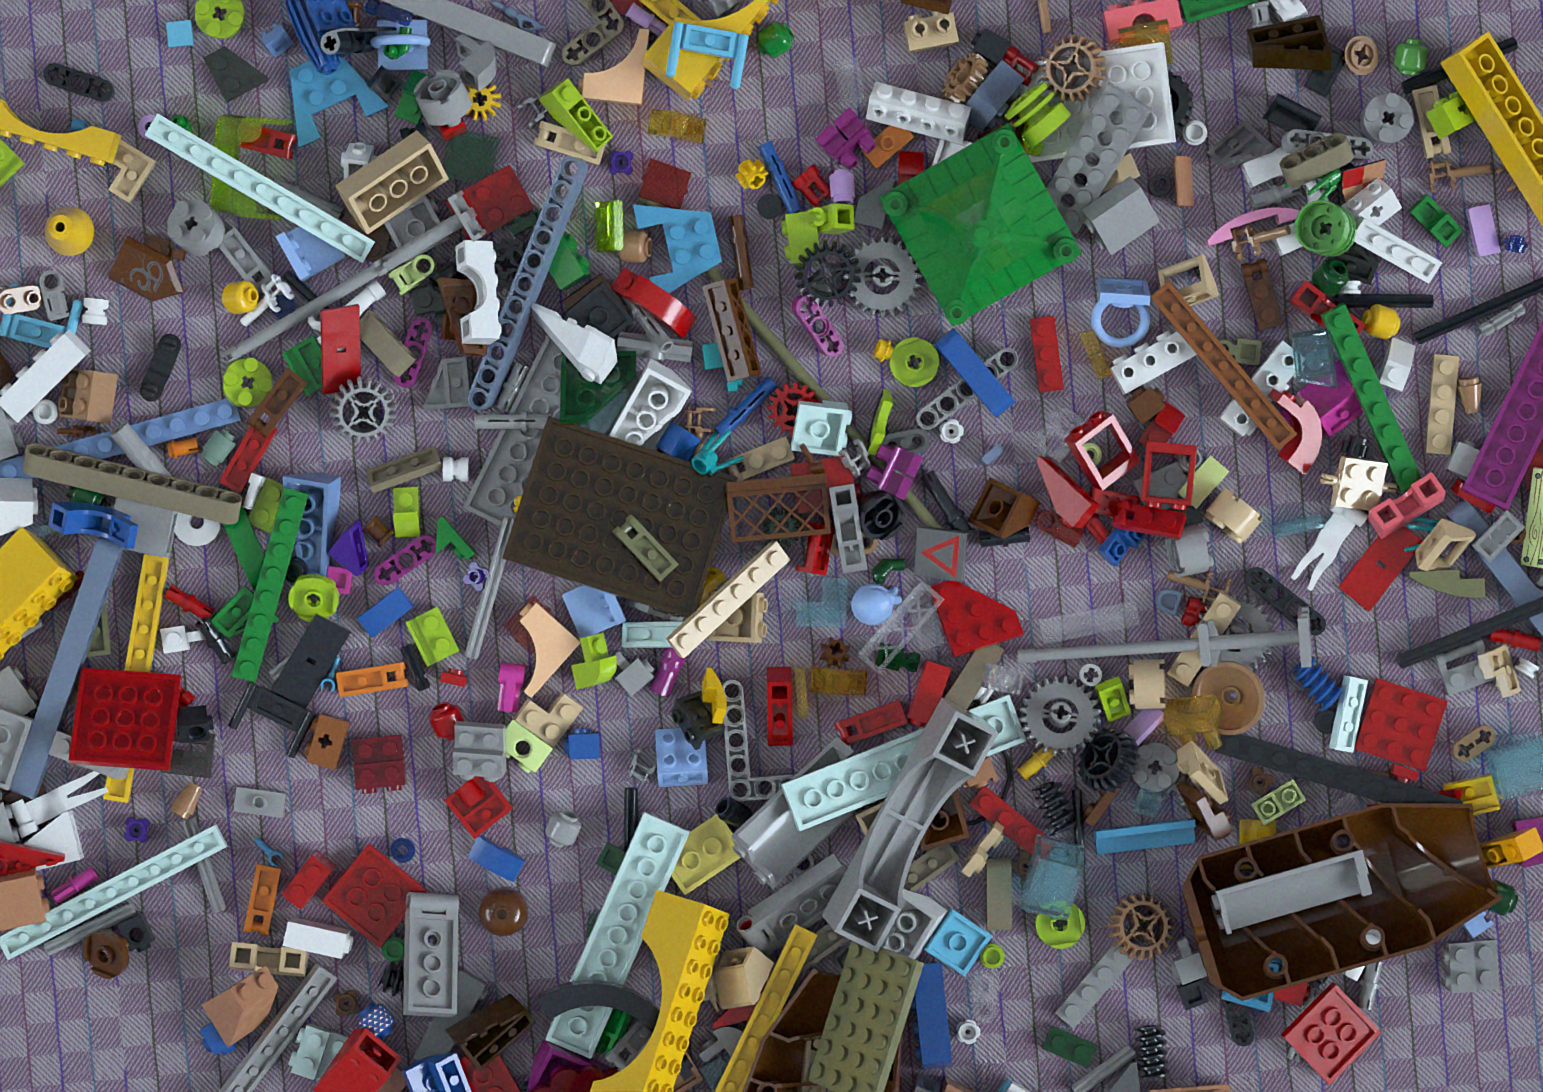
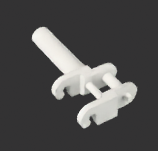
(269, 299)

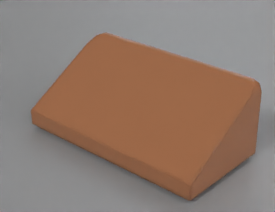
(1183, 181)

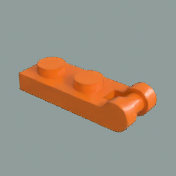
(370, 679)
(262, 898)

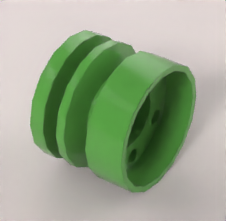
(1312, 228)

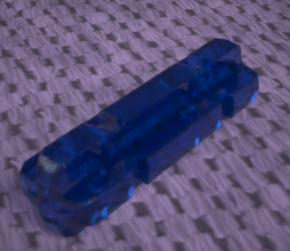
(388, 12)

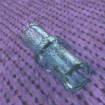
(1297, 526)

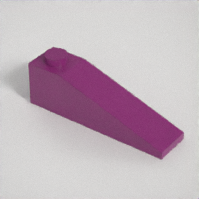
(552, 1057)

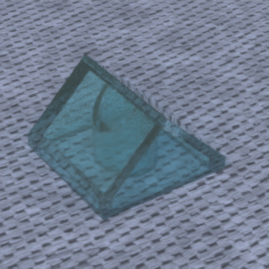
(1315, 358)

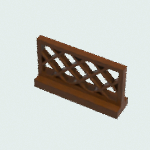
(774, 486)

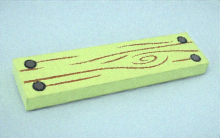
(1533, 543)

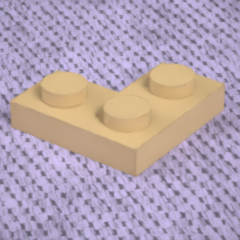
(134, 171)
(1498, 663)
(549, 724)
(977, 858)

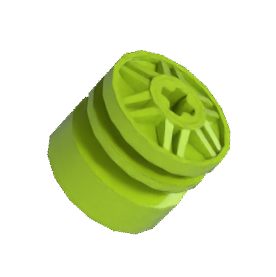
(1037, 114)

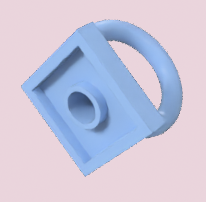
(417, 55)
(1122, 294)

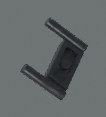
(276, 709)

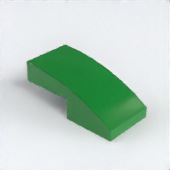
(1435, 220)

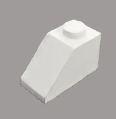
(1396, 365)

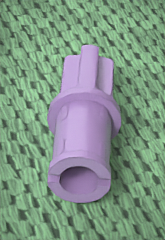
(645, 19)

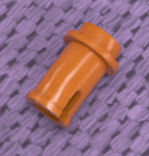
(182, 447)

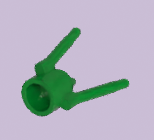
(1326, 181)

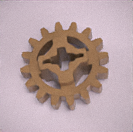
(965, 78)

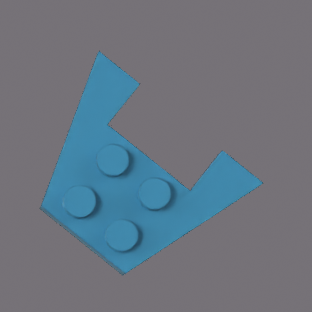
(317, 92)
(689, 241)

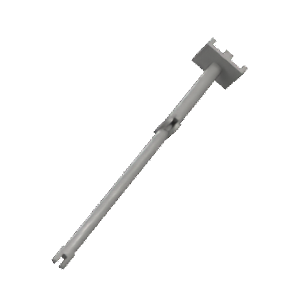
(463, 218)
(1208, 643)

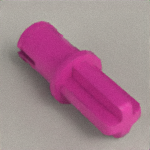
(74, 885)

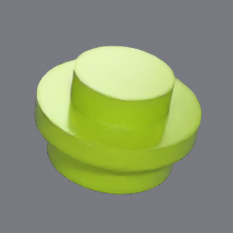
(992, 956)

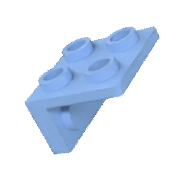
(308, 252)
(593, 610)
(678, 761)

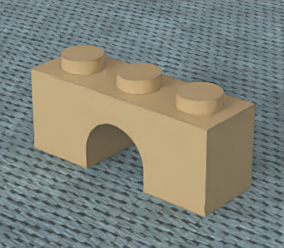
(277, 960)

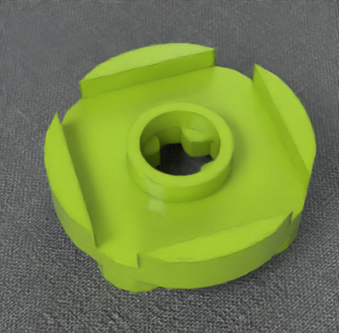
(214, 27)
(927, 367)
(249, 369)
(318, 585)
(1060, 938)

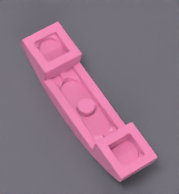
(1224, 233)

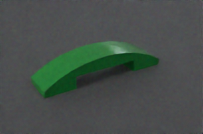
(246, 546)

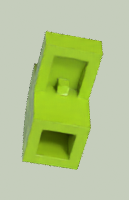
(597, 666)

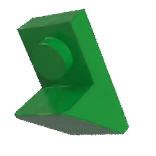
(408, 107)
(446, 535)

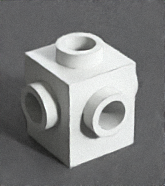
(356, 157)

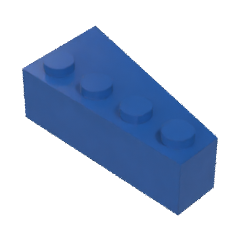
(932, 1019)

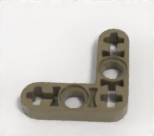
(600, 28)

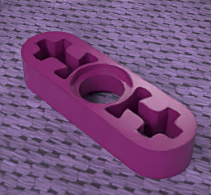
(827, 329)
(424, 337)
(386, 564)

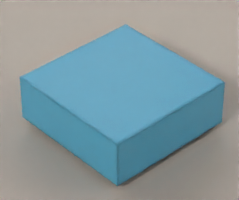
(180, 34)

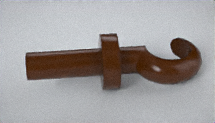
(75, 430)

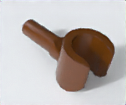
(815, 466)

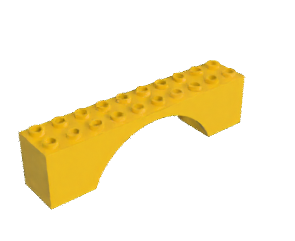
(694, 67)
(29, 584)
(685, 945)

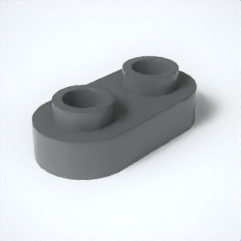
(904, 440)

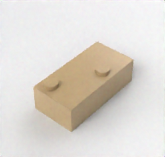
(392, 182)

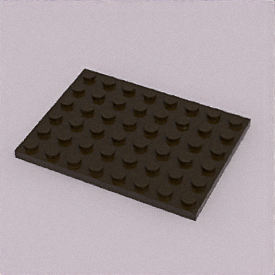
(587, 487)

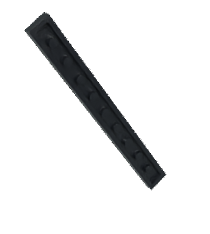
(1326, 771)

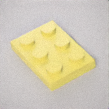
(704, 854)

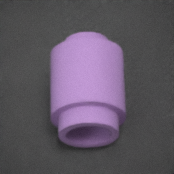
(842, 187)

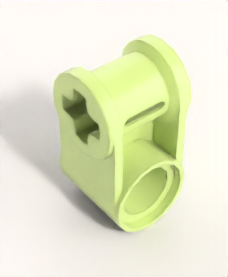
(411, 274)

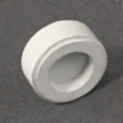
(45, 412)

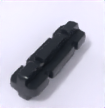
(415, 667)

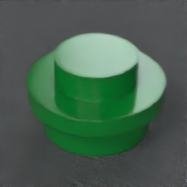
(393, 949)

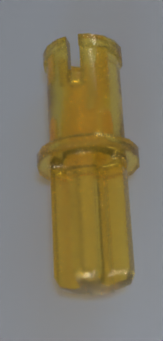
(1095, 354)

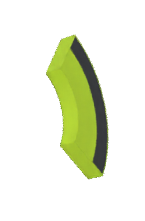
(879, 421)

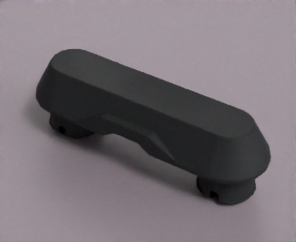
(160, 367)

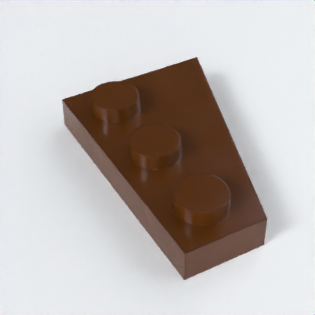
(459, 301)

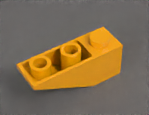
(1511, 848)

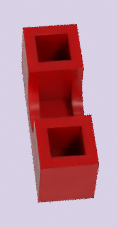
(1313, 303)

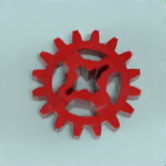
(786, 400)

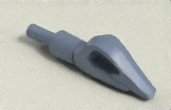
(518, 16)

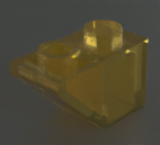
(676, 126)
(838, 681)

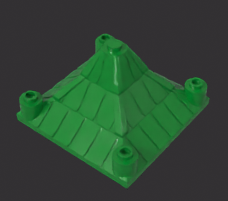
(980, 224)

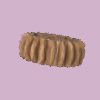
(1069, 76)
(1158, 915)

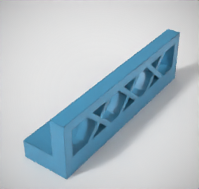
(1144, 836)

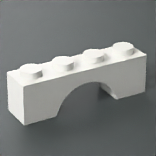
(477, 263)

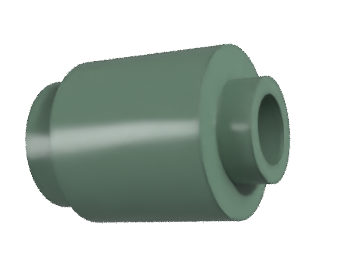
(218, 447)

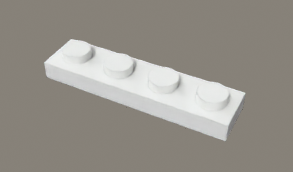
(1396, 250)

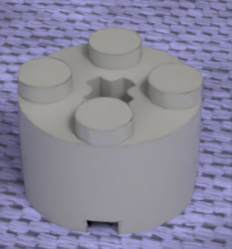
(443, 98)
(1372, 116)
(195, 227)
(1190, 551)

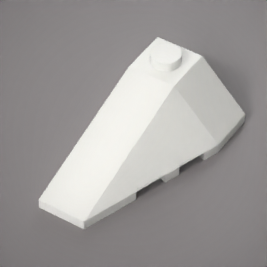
(914, 924)

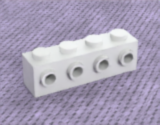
(918, 112)
(1150, 361)
(1271, 374)
(43, 375)

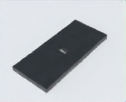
(319, 642)

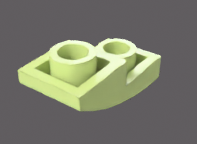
(1206, 480)
(1278, 802)

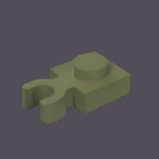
(1245, 351)

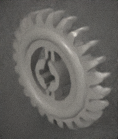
(906, 276)
(1259, 624)
(1084, 719)

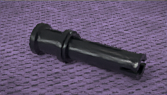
(954, 517)

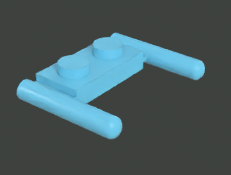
(708, 42)
(34, 330)

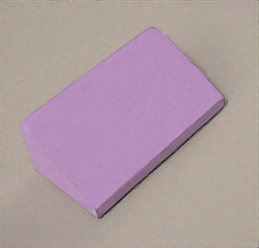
(1482, 230)
(1144, 724)

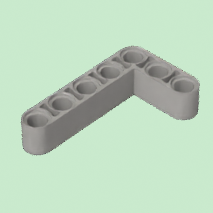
(742, 752)

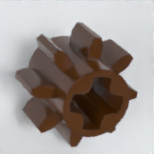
(835, 645)

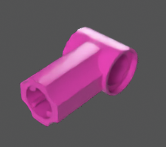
(510, 680)

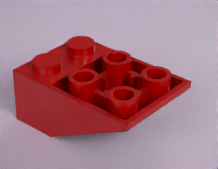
(360, 1065)

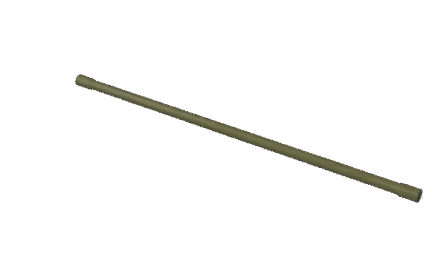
(805, 378)

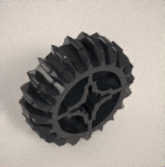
(818, 278)
(1108, 760)

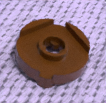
(114, 945)

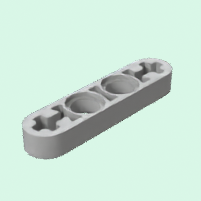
(1307, 136)

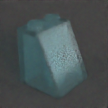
(1516, 767)
(1052, 877)

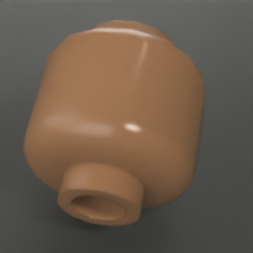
(636, 246)

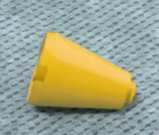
(77, 233)

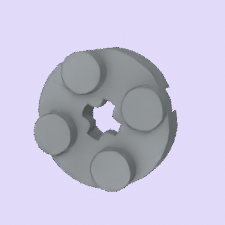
(1167, 760)

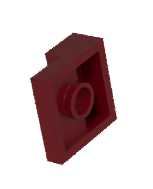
(379, 763)

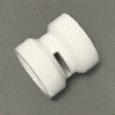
(95, 311)
(456, 469)

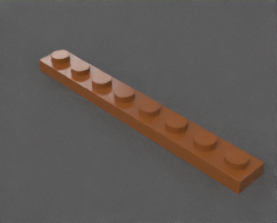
(1223, 365)

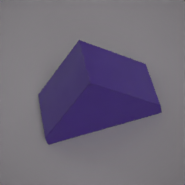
(351, 549)

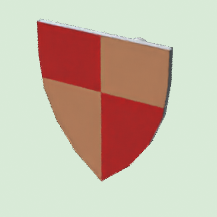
(1357, 178)

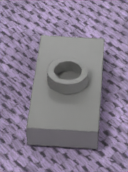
(1498, 536)
(259, 802)

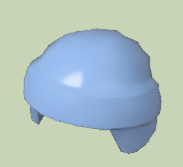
(874, 603)

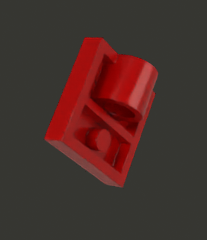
(478, 805)

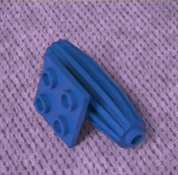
(314, 19)

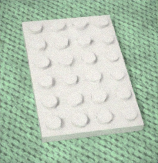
(1135, 70)

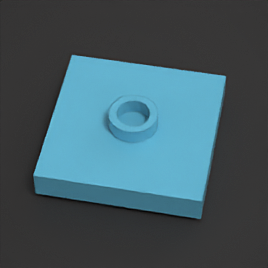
(957, 942)

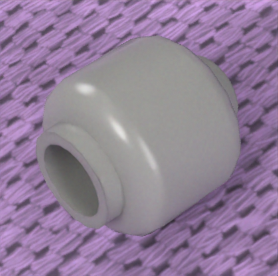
(563, 828)

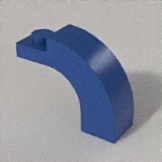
(93, 520)

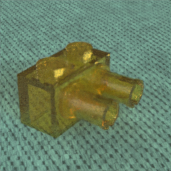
(1194, 716)

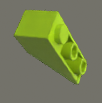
(575, 114)

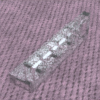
(891, 622)

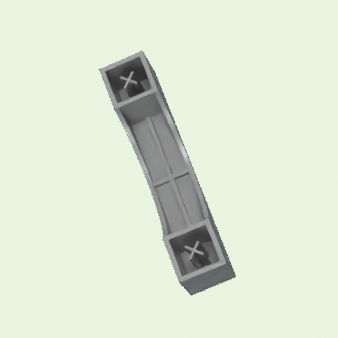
(874, 882)

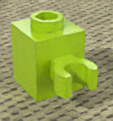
(833, 218)

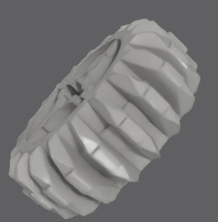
(355, 417)

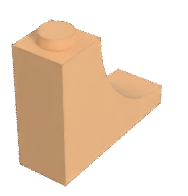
(622, 82)
(551, 641)

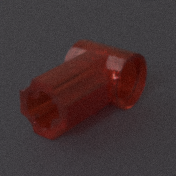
(1060, 531)

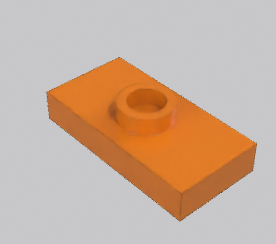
(888, 144)

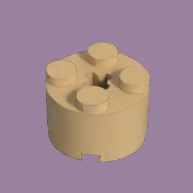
(1233, 516)
(1148, 684)

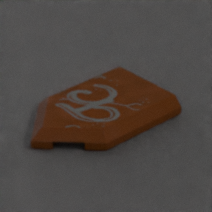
(145, 271)

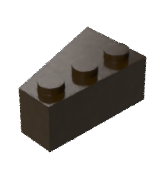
(1290, 45)
(491, 1030)

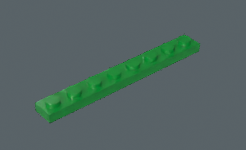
(1371, 396)
(269, 584)

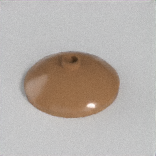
(1238, 713)

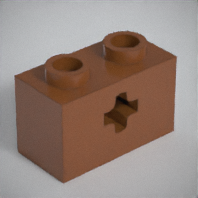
(331, 754)

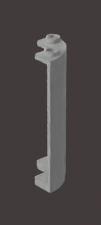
(770, 836)
(1292, 891)

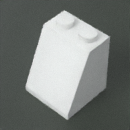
(17, 503)

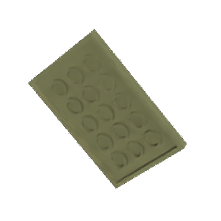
(865, 1020)

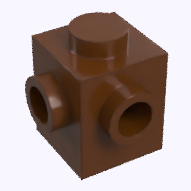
(1145, 402)

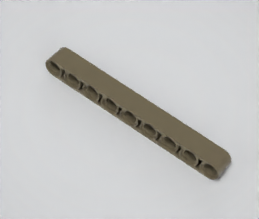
(132, 483)

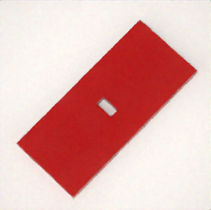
(338, 330)
(1368, 580)

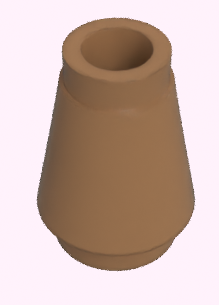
(1470, 393)
(186, 801)

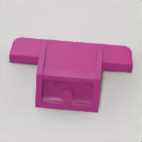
(1333, 405)

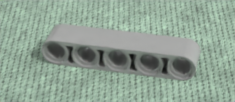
(957, 397)

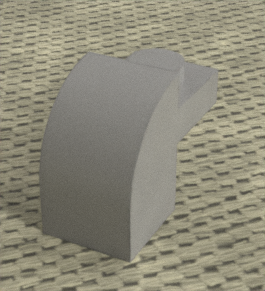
(479, 61)
(726, 1038)

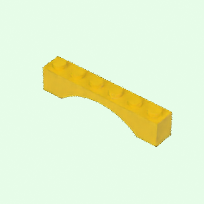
(90, 142)

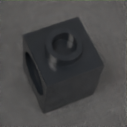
(990, 46)
(194, 724)
(141, 922)

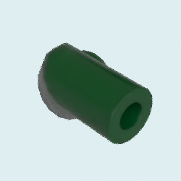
(884, 567)

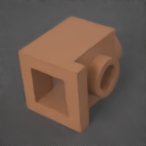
(984, 773)

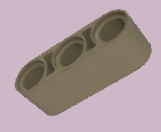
(1316, 159)
(385, 344)
(998, 894)

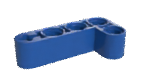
(974, 372)

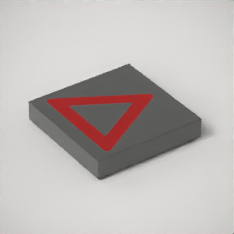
(940, 553)

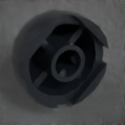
(880, 514)

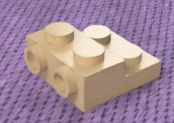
(745, 623)
(1202, 771)

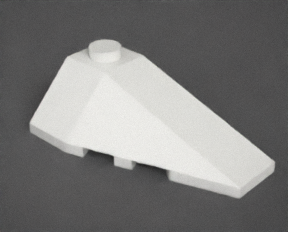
(585, 347)
(651, 404)

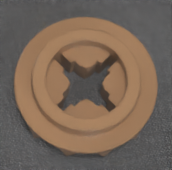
(1368, 50)

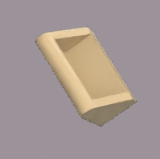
(1196, 292)
(1442, 534)

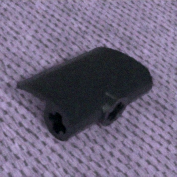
(350, 40)

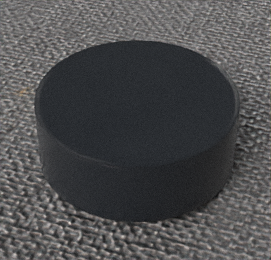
(769, 206)
(296, 568)
(1324, 721)

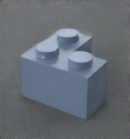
(991, 97)

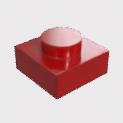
(454, 677)
(1403, 774)

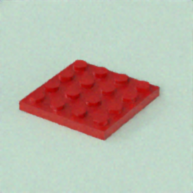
(125, 719)

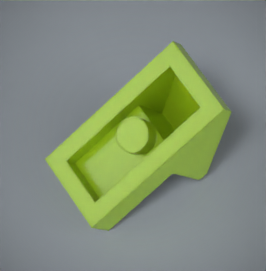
(406, 512)
(1113, 699)

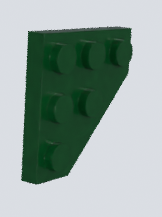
(584, 399)

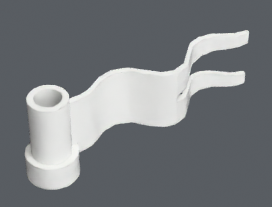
(1330, 540)
(52, 804)

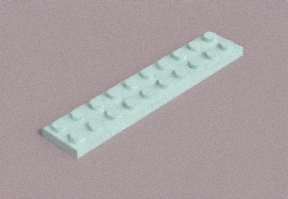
(874, 771)
(619, 927)

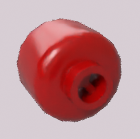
(444, 718)

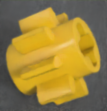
(751, 174)

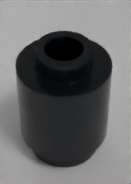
(733, 812)

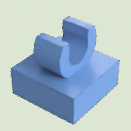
(277, 40)

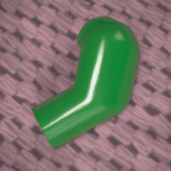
(397, 50)

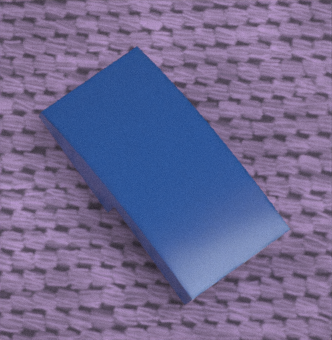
(1118, 543)
(385, 612)
(496, 859)

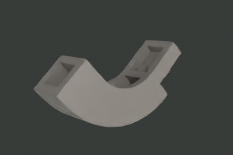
(848, 528)

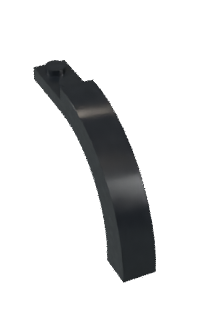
(607, 994)

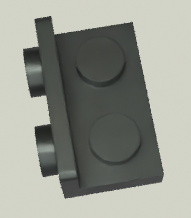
(695, 719)

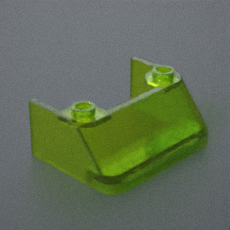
(229, 132)

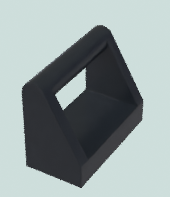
(1290, 114)

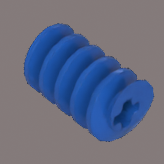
(1317, 683)

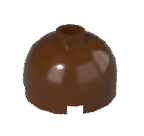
(503, 911)

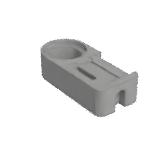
(54, 298)

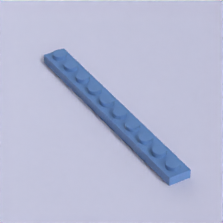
(151, 432)

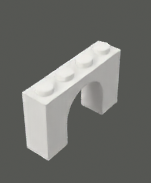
(1266, 168)

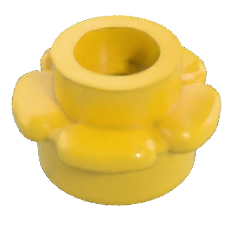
(883, 350)

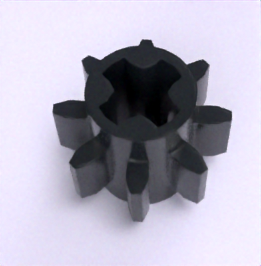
(1356, 448)

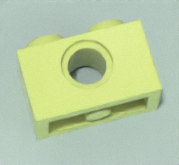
(538, 748)

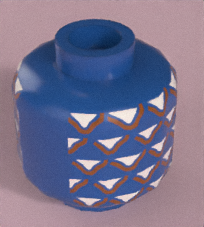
(376, 1020)

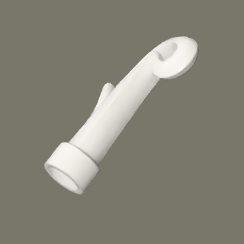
(364, 299)

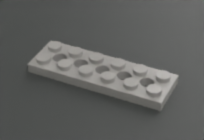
(1109, 154)

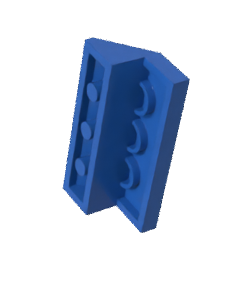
(436, 1074)

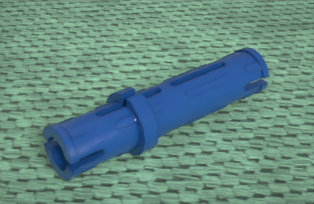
(779, 176)
(750, 403)

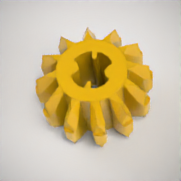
(486, 93)

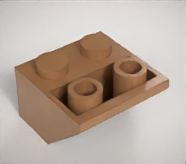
(87, 395)

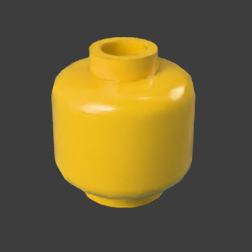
(240, 297)
(1381, 321)

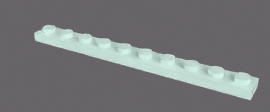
(259, 188)
(114, 891)

